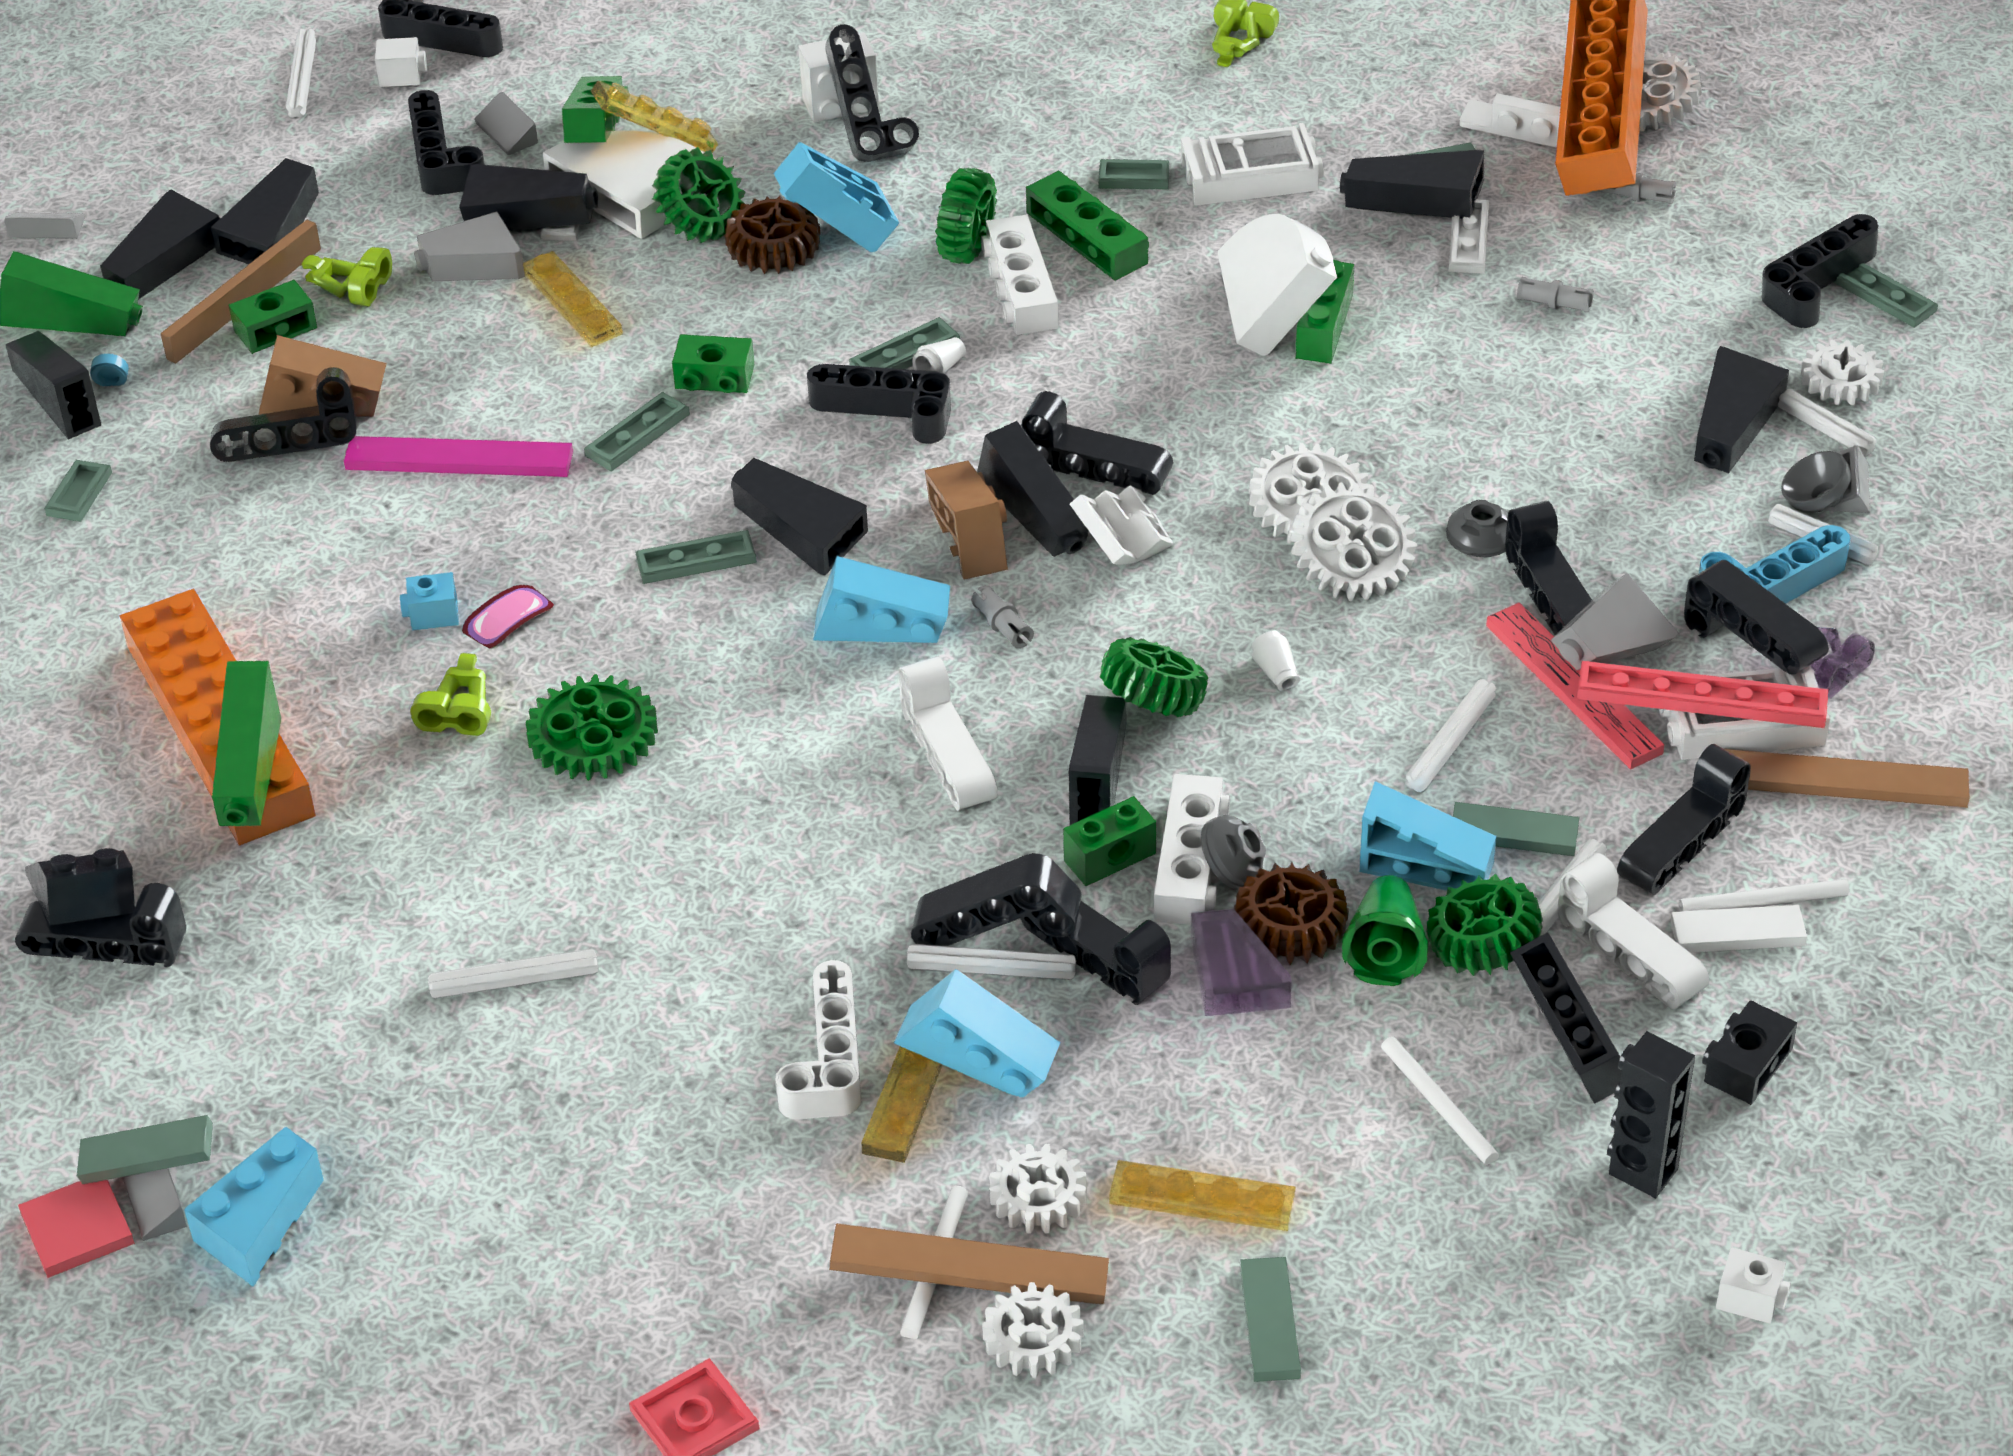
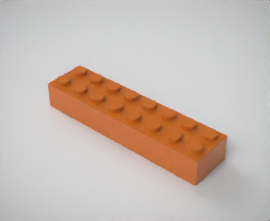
(1601, 95)
(186, 670)

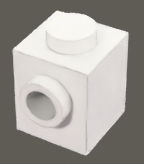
(399, 62)
(1752, 1286)

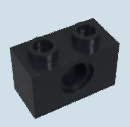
(1749, 1051)

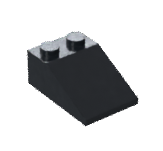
(83, 886)

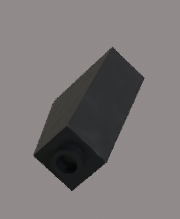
(1416, 183)
(528, 196)
(267, 212)
(161, 244)
(55, 382)
(1736, 407)
(1031, 489)
(800, 513)
(1096, 756)

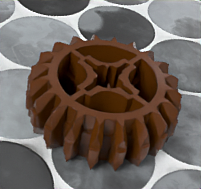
(772, 234)
(1293, 911)

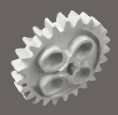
(1667, 90)
(1291, 478)
(1353, 541)

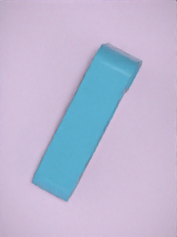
(1797, 565)

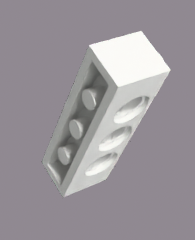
(1020, 275)
(1183, 872)

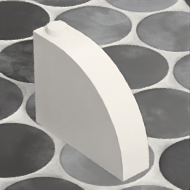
(622, 174)
(1272, 278)

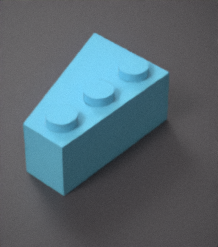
(837, 196)
(879, 605)
(1421, 842)
(978, 1036)
(256, 1204)

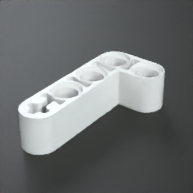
(941, 730)
(1631, 942)
(833, 1082)

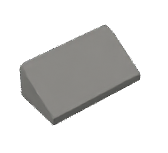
(507, 124)
(44, 225)
(1857, 493)
(155, 1203)

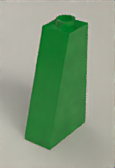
(64, 299)
(245, 743)

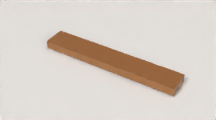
(256, 277)
(1857, 778)
(967, 1263)

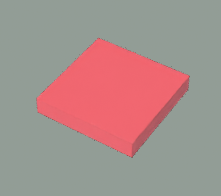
(75, 1225)
(694, 1413)

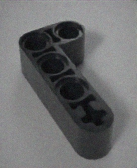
(441, 27)
(863, 93)
(439, 168)
(1795, 280)
(884, 393)
(282, 423)
(1091, 452)
(1541, 565)
(1734, 600)
(1699, 814)
(998, 896)
(143, 937)
(1126, 961)

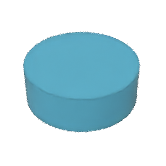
(109, 370)

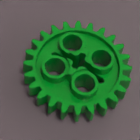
(591, 727)

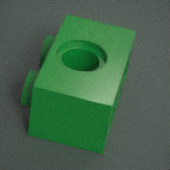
(273, 312)
(713, 363)
(1109, 841)

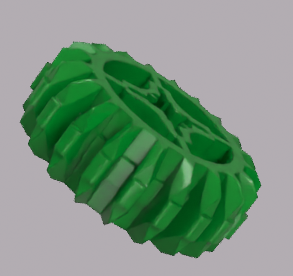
(701, 184)
(963, 214)
(1154, 677)
(1484, 924)

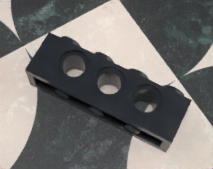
(1569, 1016)
(1650, 1113)

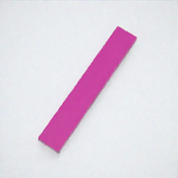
(459, 456)

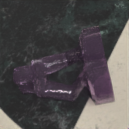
(1844, 662)

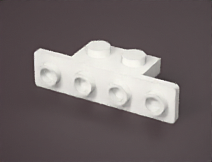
(1514, 119)

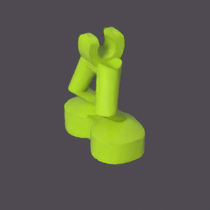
(1232, 15)
(362, 279)
(465, 712)

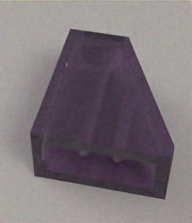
(1235, 966)

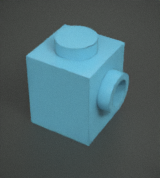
(430, 601)

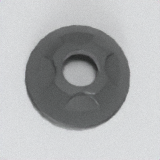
(1814, 475)
(1477, 536)
(1232, 849)

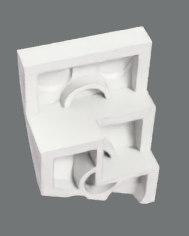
(1122, 525)

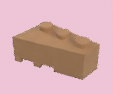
(295, 372)
(971, 516)

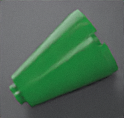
(1386, 934)

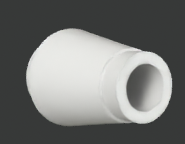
(939, 355)
(1275, 658)

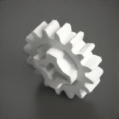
(1842, 372)
(1038, 1188)
(1033, 1330)

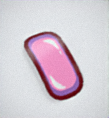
(505, 614)

